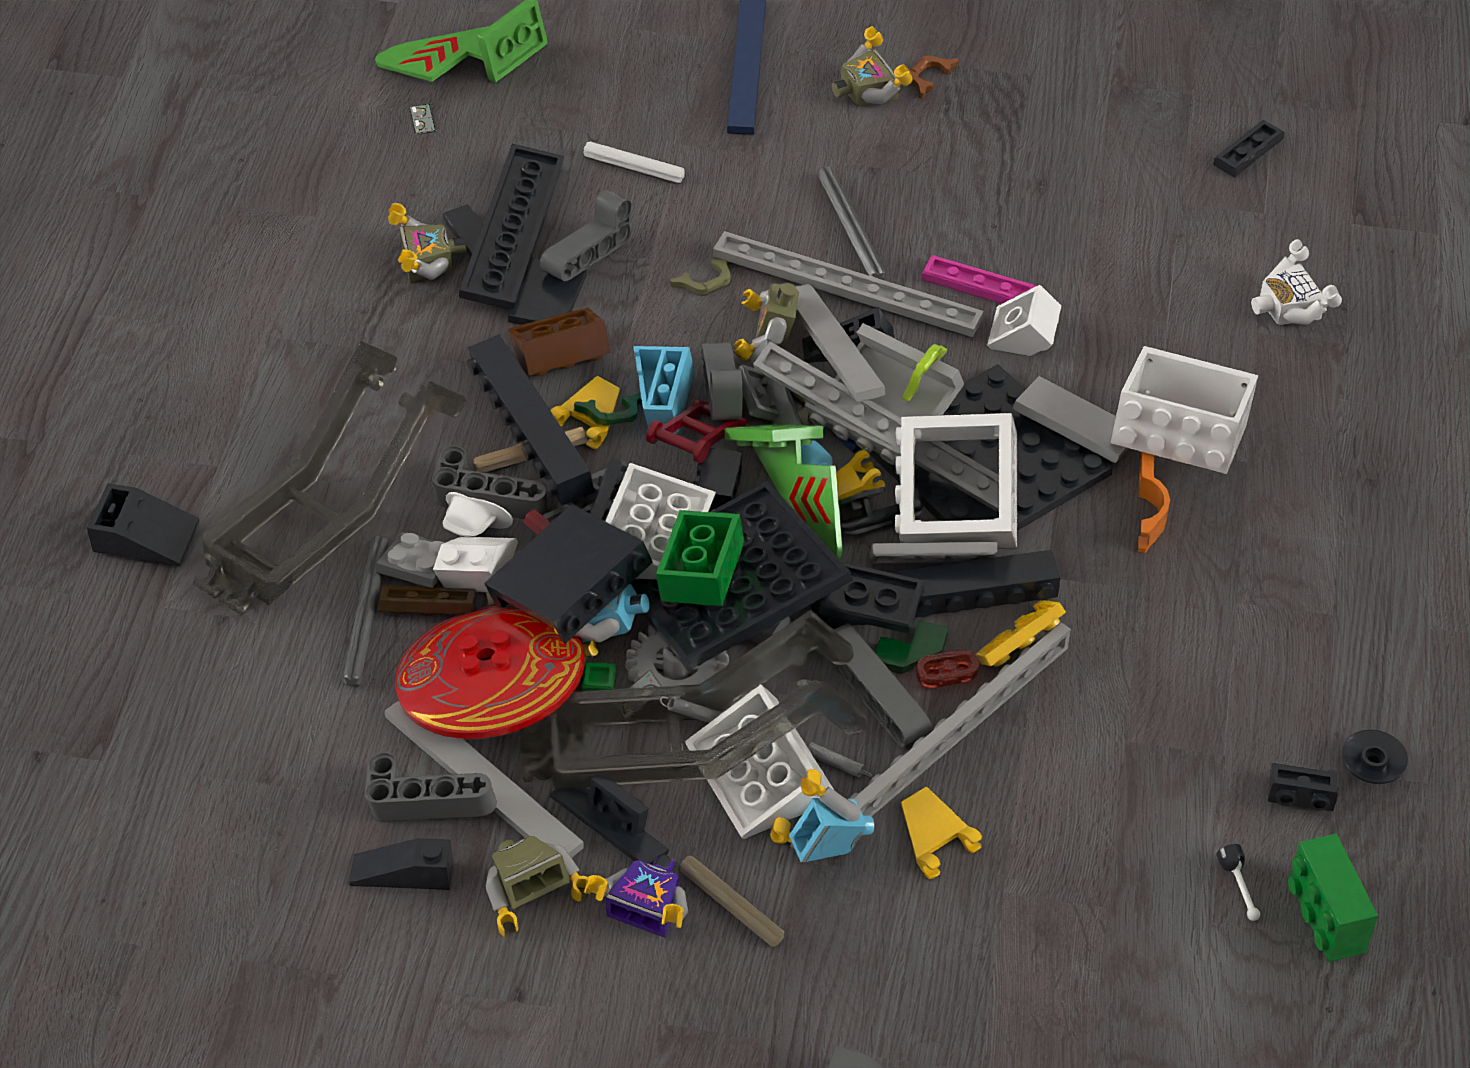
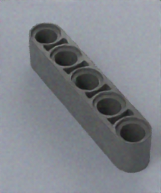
(882, 691)

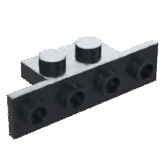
(613, 816)

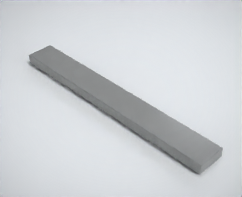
(837, 346)
(512, 802)

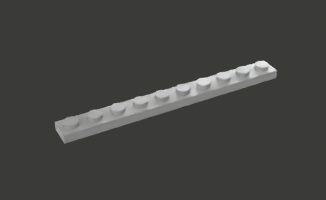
(848, 284)
(877, 421)
(966, 718)

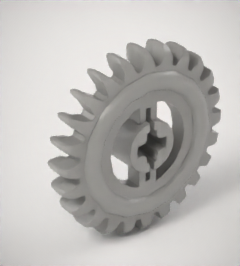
(647, 656)

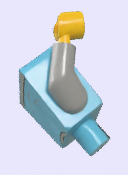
(615, 617)
(826, 827)

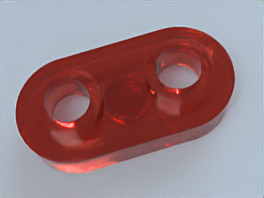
(946, 668)

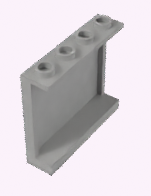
(894, 366)

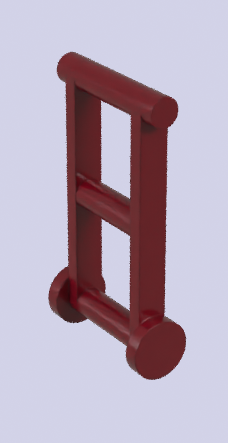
(686, 419)

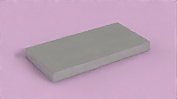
(1070, 417)
(931, 552)

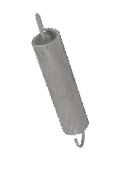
(691, 710)
(837, 760)

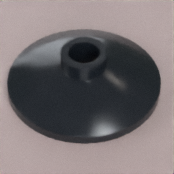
(1378, 747)

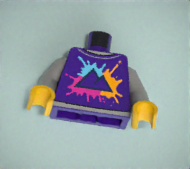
(643, 895)

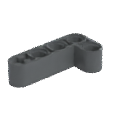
(592, 241)
(722, 381)
(511, 493)
(424, 797)

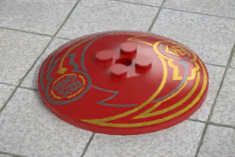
(462, 697)

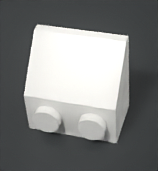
(1025, 323)
(472, 561)

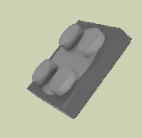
(411, 559)

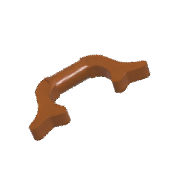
(926, 62)

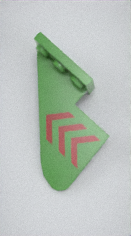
(500, 47)
(805, 487)

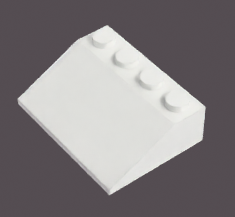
(649, 507)
(768, 781)

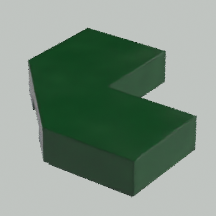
(903, 656)

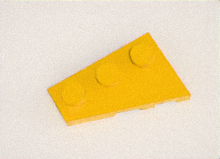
(1027, 626)

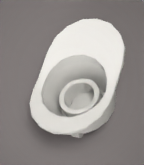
(473, 516)

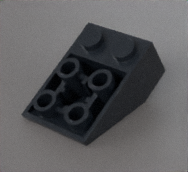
(140, 526)

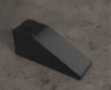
(872, 318)
(406, 864)

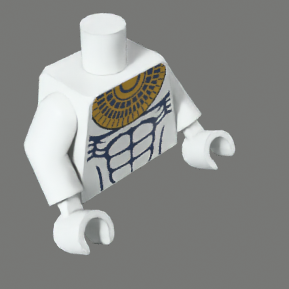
(1292, 294)

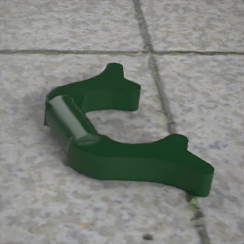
(607, 419)

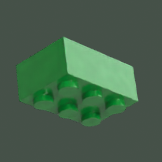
(700, 558)
(1332, 898)

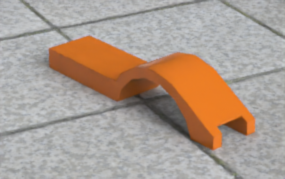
(1158, 495)

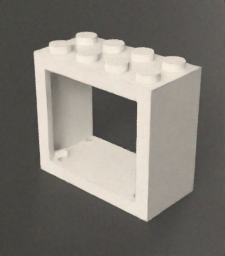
(1184, 409)
(958, 427)

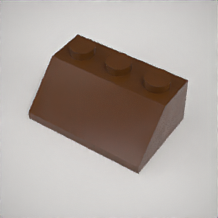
(559, 341)

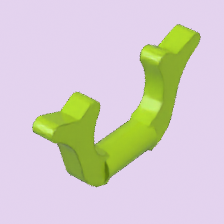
(923, 365)

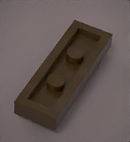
(427, 600)

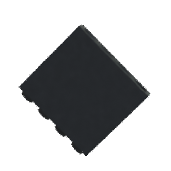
(570, 571)

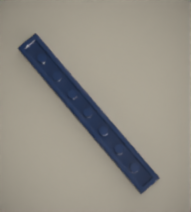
(746, 67)

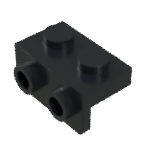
(1303, 787)

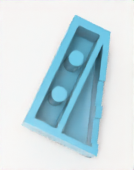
(664, 381)

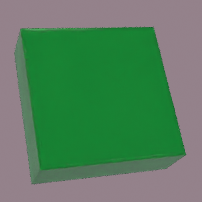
(599, 676)

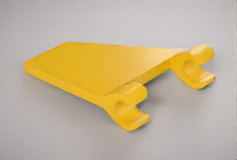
(606, 398)
(848, 481)
(932, 826)

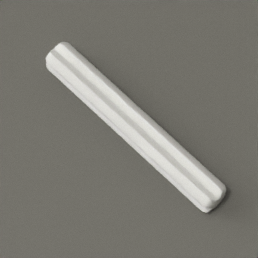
(634, 162)

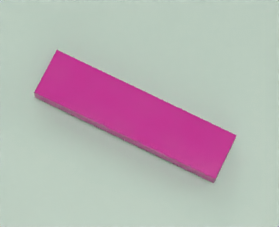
(973, 280)

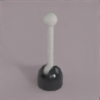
(1233, 859)

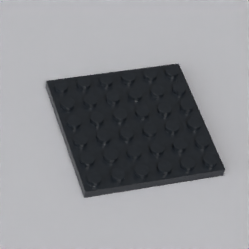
(1048, 464)
(775, 576)

